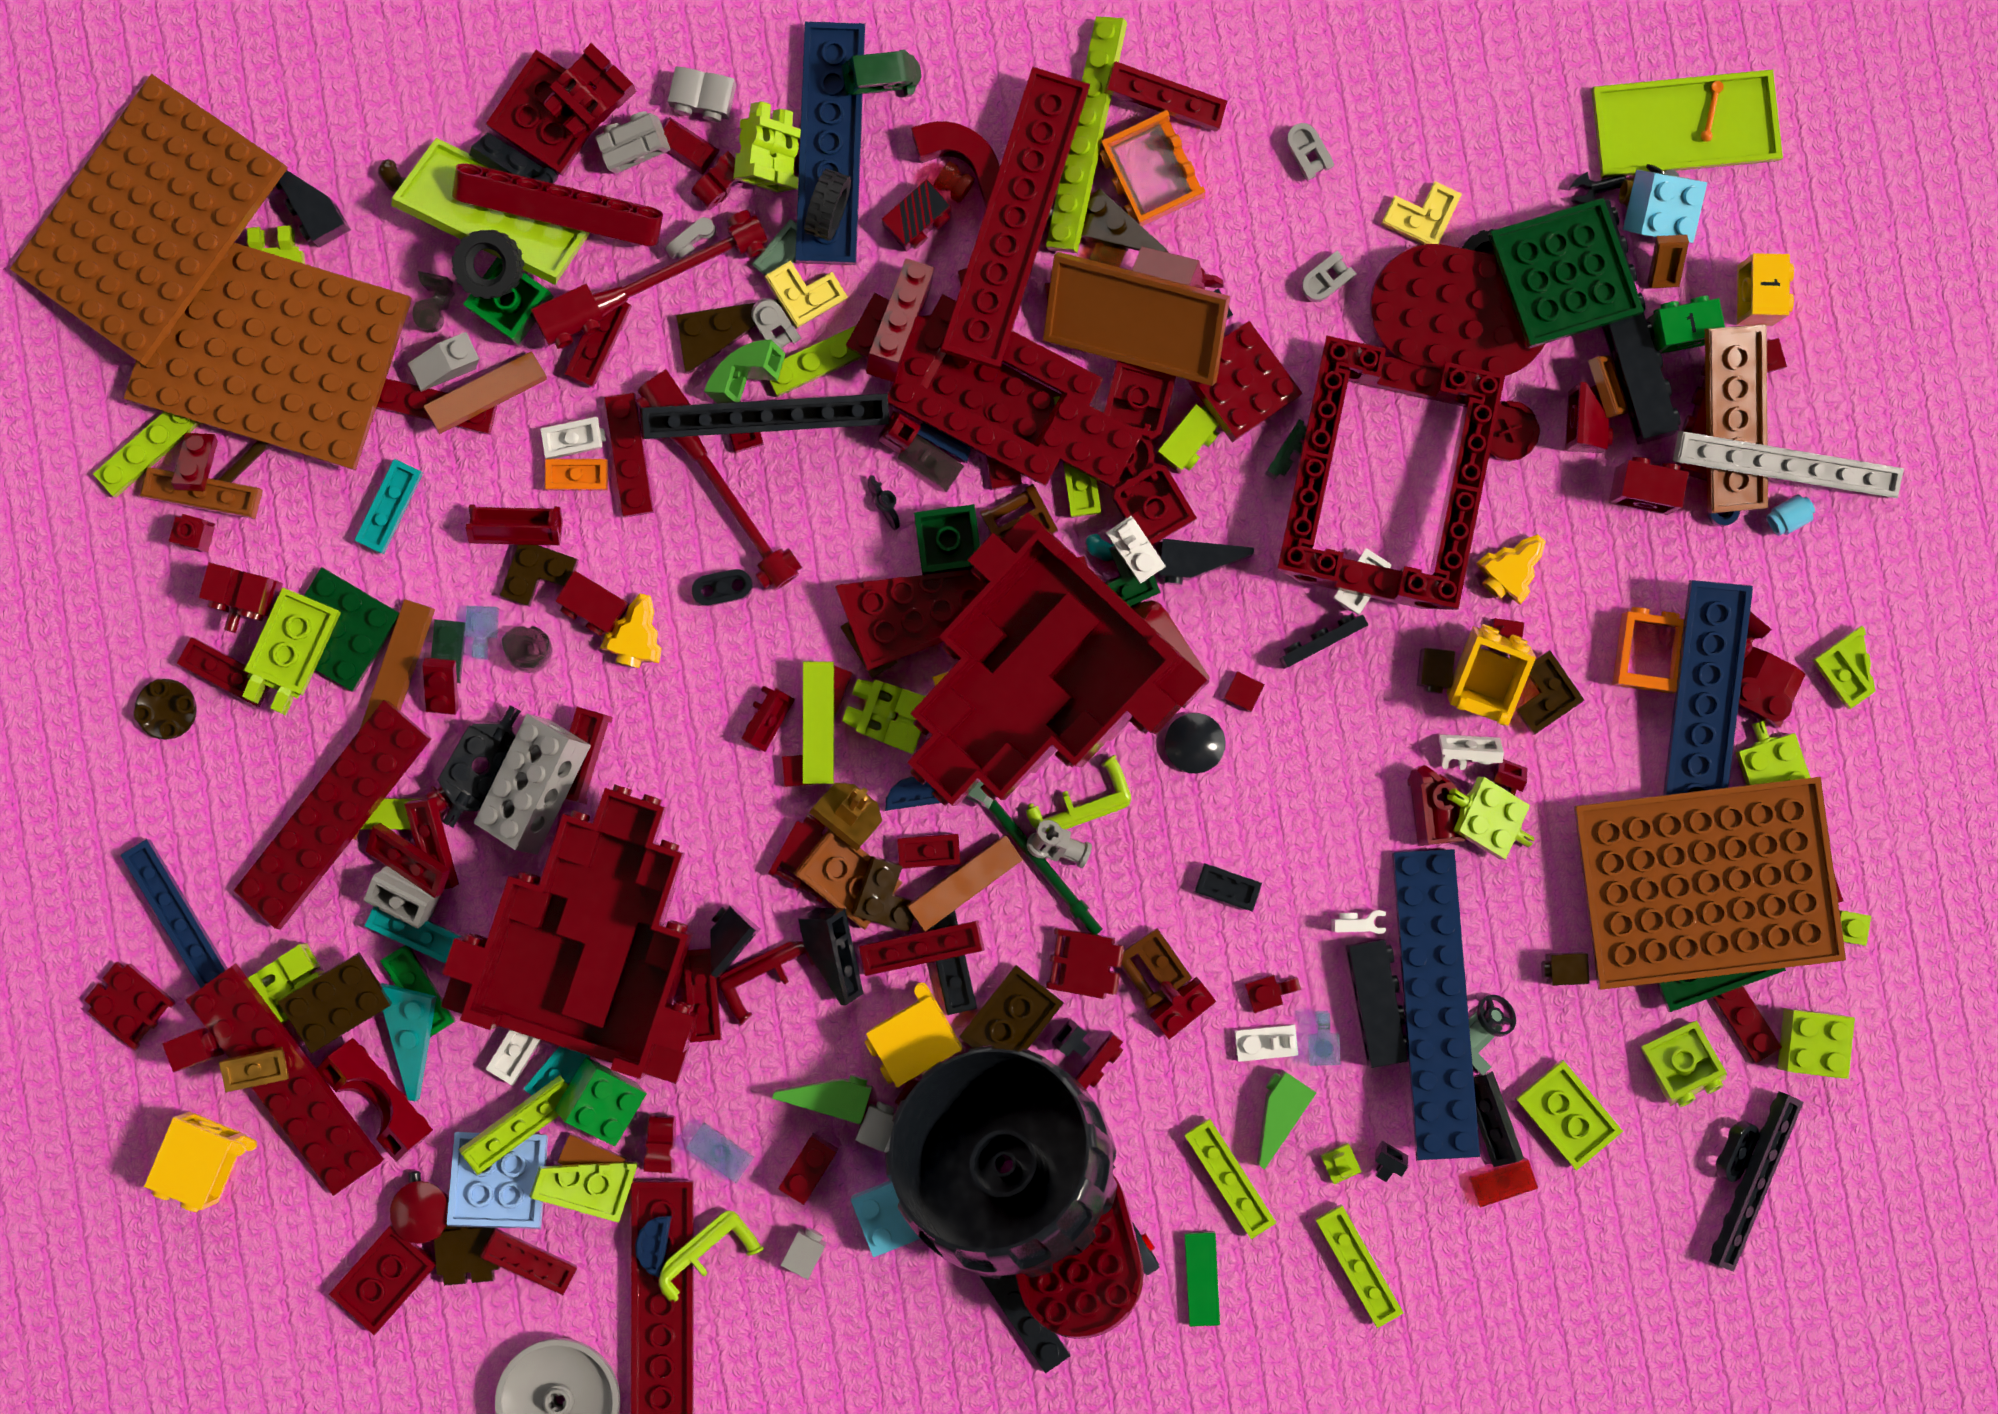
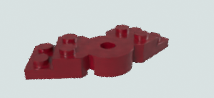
(1146, 488)

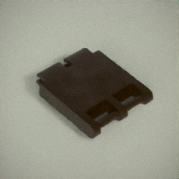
(459, 1253)

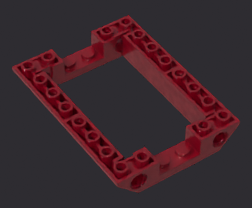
(1455, 384)

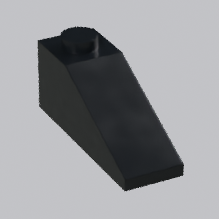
(1193, 559)
(831, 948)

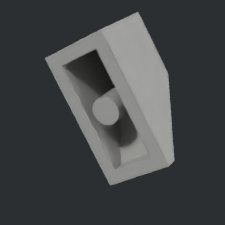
(444, 362)

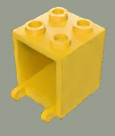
(1488, 681)
(913, 1039)
(196, 1161)

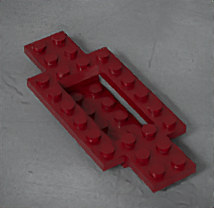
(1028, 427)

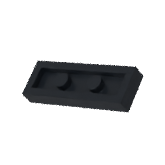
(1322, 639)
(1495, 1122)

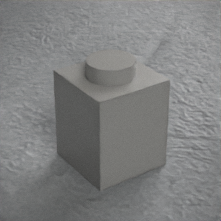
(804, 1252)

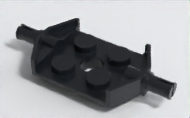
(459, 781)

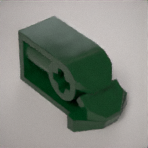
(881, 73)

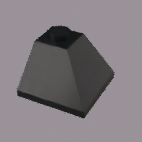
(729, 938)

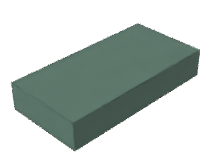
(779, 250)

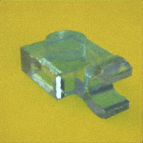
(481, 625)
(1323, 1045)

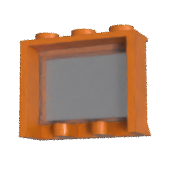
(1151, 169)

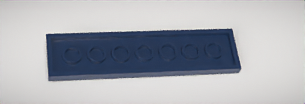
(829, 135)
(1708, 686)

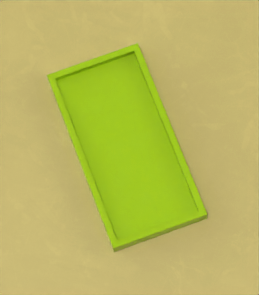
(1665, 119)
(428, 197)

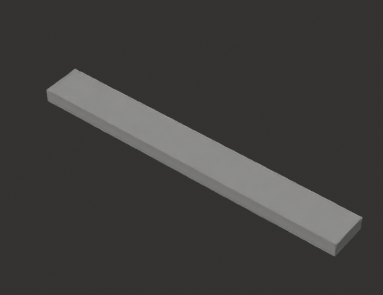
(1788, 464)

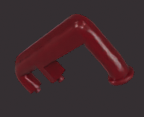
(756, 968)

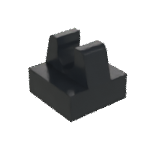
(1071, 1038)
(1390, 1161)

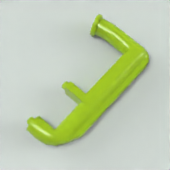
(1090, 810)
(700, 1244)

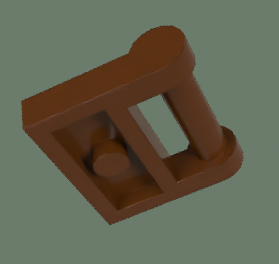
(1040, 512)
(1160, 961)

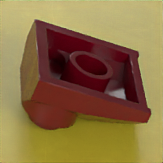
(1769, 686)

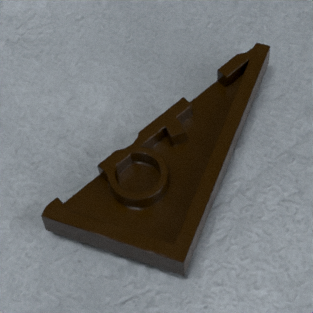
(1113, 227)
(709, 331)

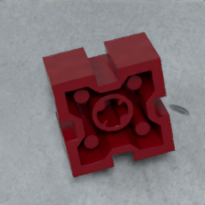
(239, 594)

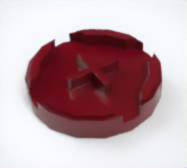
(1514, 432)

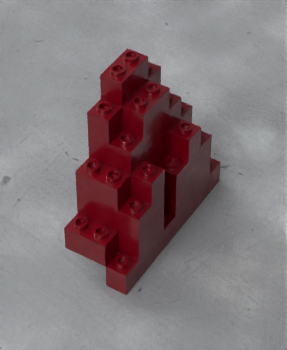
(1040, 670)
(588, 946)

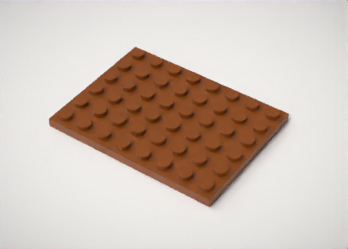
(148, 219)
(278, 356)
(1709, 883)

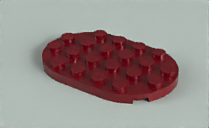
(1450, 308)
(1091, 1289)

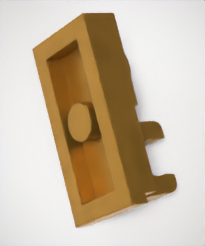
(254, 1069)

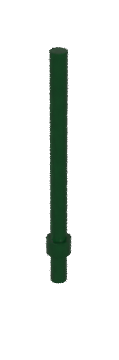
(1078, 909)

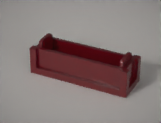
(514, 526)
(591, 728)

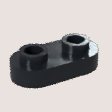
(722, 587)
(1737, 1151)

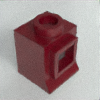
(192, 532)

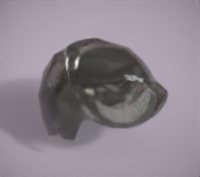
(527, 648)

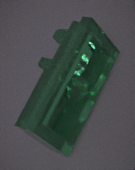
(1282, 460)
(449, 643)

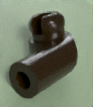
(389, 175)

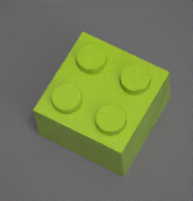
(1816, 1043)

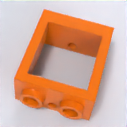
(1644, 682)

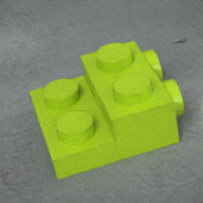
(1685, 1064)

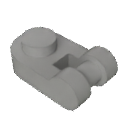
(1303, 140)
(683, 244)
(1319, 284)
(768, 316)

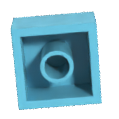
(1664, 205)
(881, 1219)

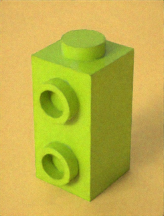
(1188, 438)

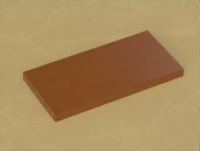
(1136, 318)

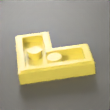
(1425, 223)
(801, 301)

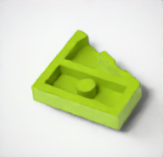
(1848, 668)

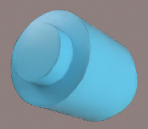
(1791, 515)

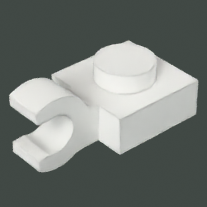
(1350, 923)

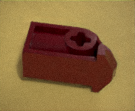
(1433, 818)

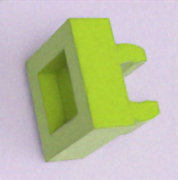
(1340, 1163)

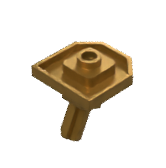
(848, 813)

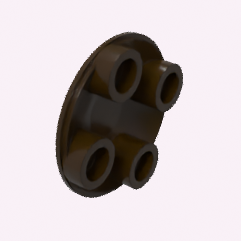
(165, 709)

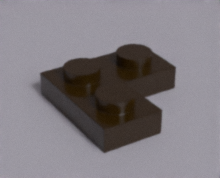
(530, 565)
(1556, 694)
(876, 897)

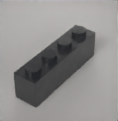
(1377, 1003)

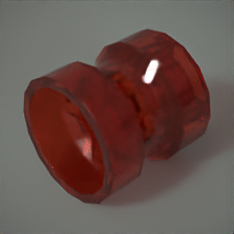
(952, 180)

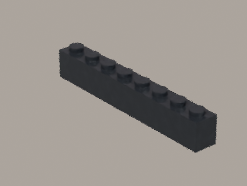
(1640, 367)
(764, 416)

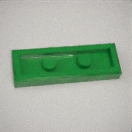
(409, 974)
(1202, 1278)

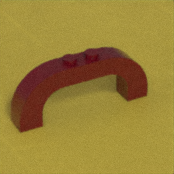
(958, 141)

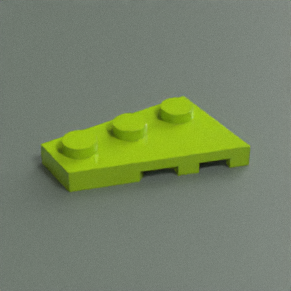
(586, 1188)

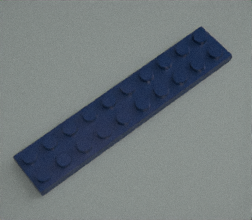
(1435, 1005)

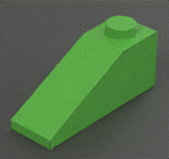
(836, 1097)
(1282, 1110)

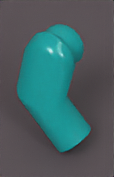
(1098, 547)

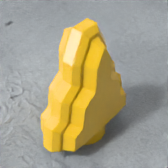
(1512, 568)
(634, 636)

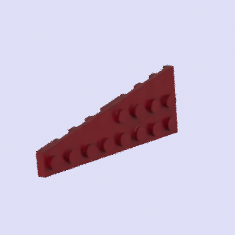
(905, 613)

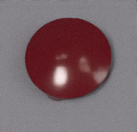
(419, 1212)

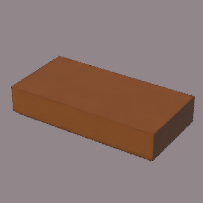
(1668, 261)
(1608, 386)
(585, 1152)

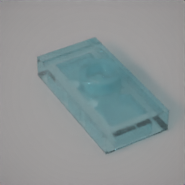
(720, 1152)

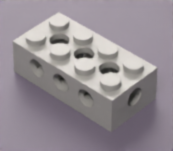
(532, 784)

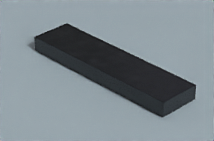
(954, 977)

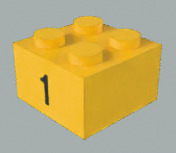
(1764, 289)

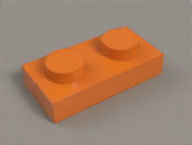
(576, 474)

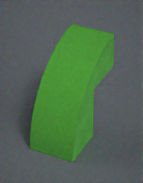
(752, 361)

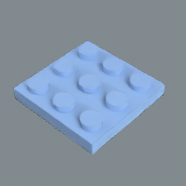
(500, 1192)

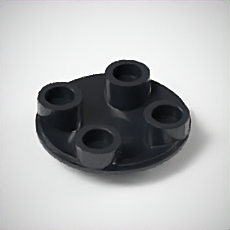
(1195, 743)

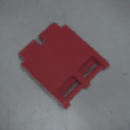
(795, 849)
(1085, 964)
(127, 1003)

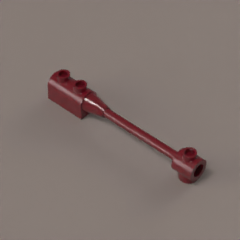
(583, 311)
(776, 567)

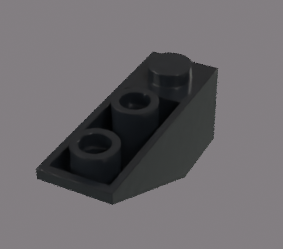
(318, 212)

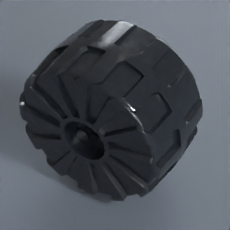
(960, 1132)

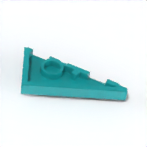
(410, 1027)

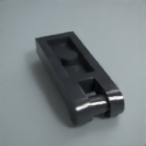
(502, 157)

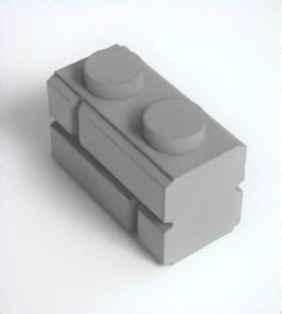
(632, 142)
(400, 898)

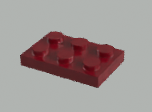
(383, 1280)

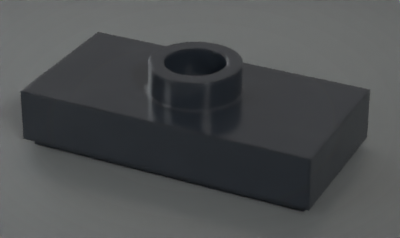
(1228, 887)

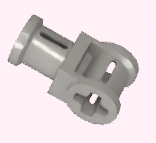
(1057, 844)

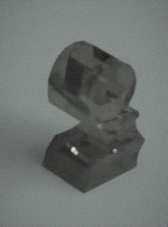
(428, 312)

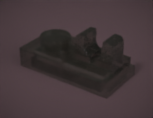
(931, 463)

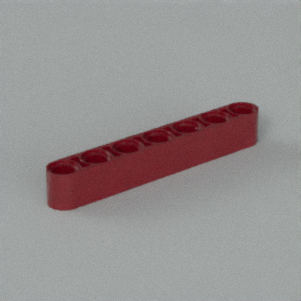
(557, 204)

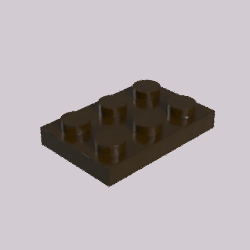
(335, 1002)
(1013, 1014)

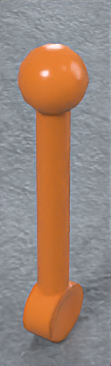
(1715, 88)

